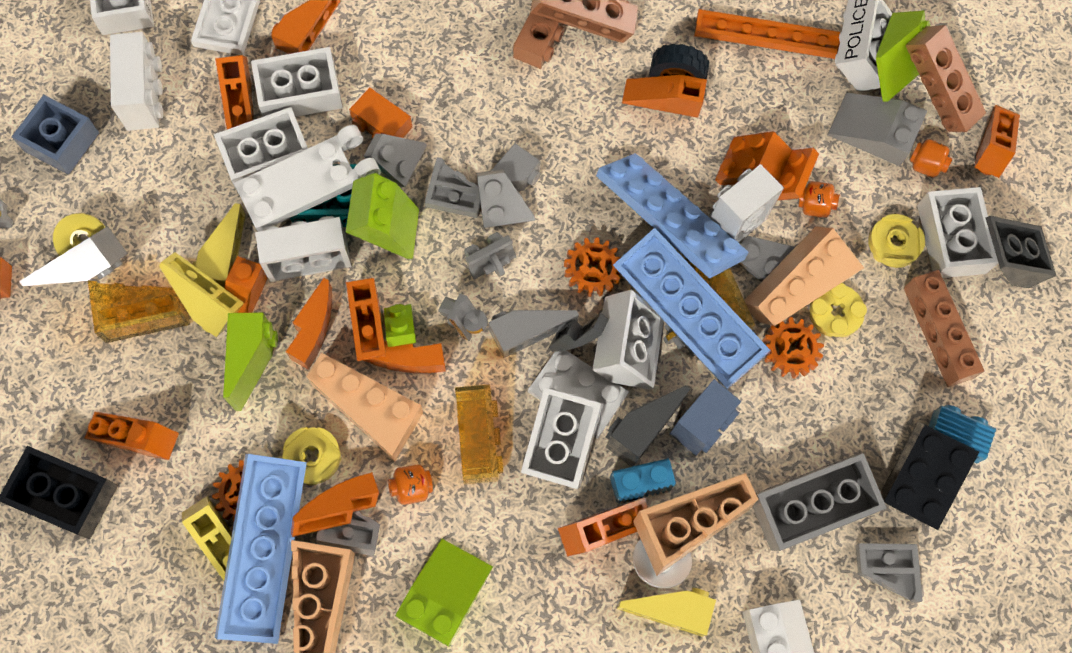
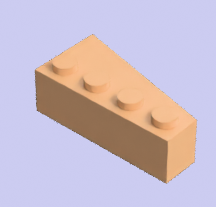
(803, 276)
(370, 406)
(686, 522)
(319, 595)

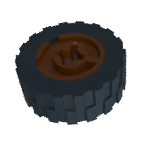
(679, 60)

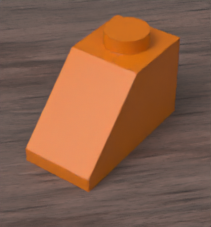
(246, 282)

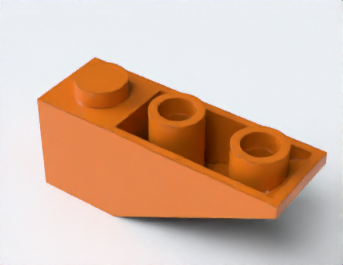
(666, 93)
(132, 435)

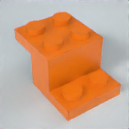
(786, 165)

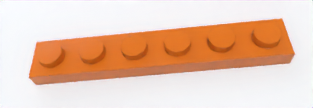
(767, 34)

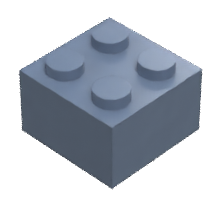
(55, 134)
(709, 413)

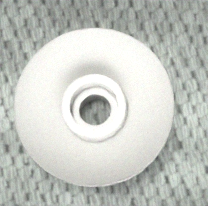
(667, 579)

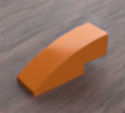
(315, 321)
(412, 359)
(336, 505)

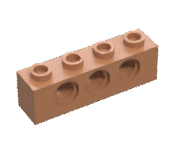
(594, 19)
(533, 50)
(946, 78)
(943, 328)

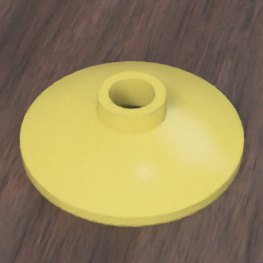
(69, 230)

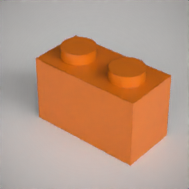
(379, 115)

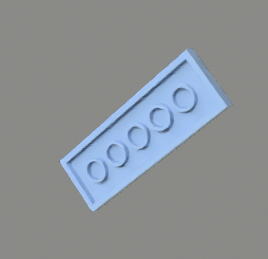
(672, 215)
(691, 308)
(260, 550)

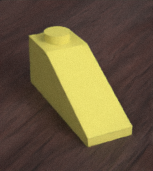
(222, 246)
(200, 295)
(209, 532)
(679, 610)

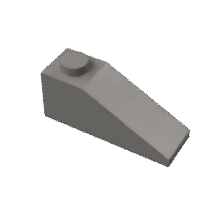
(526, 327)

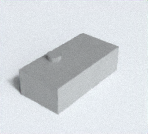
(818, 502)

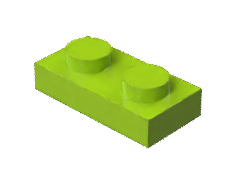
(399, 325)

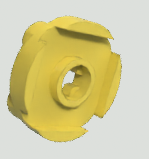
(890, 254)
(836, 325)
(312, 439)

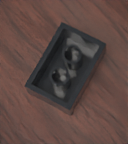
(928, 475)
(58, 492)

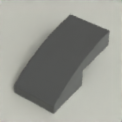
(575, 335)

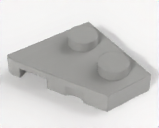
(395, 156)
(452, 192)
(501, 200)
(763, 256)
(357, 536)
(891, 567)

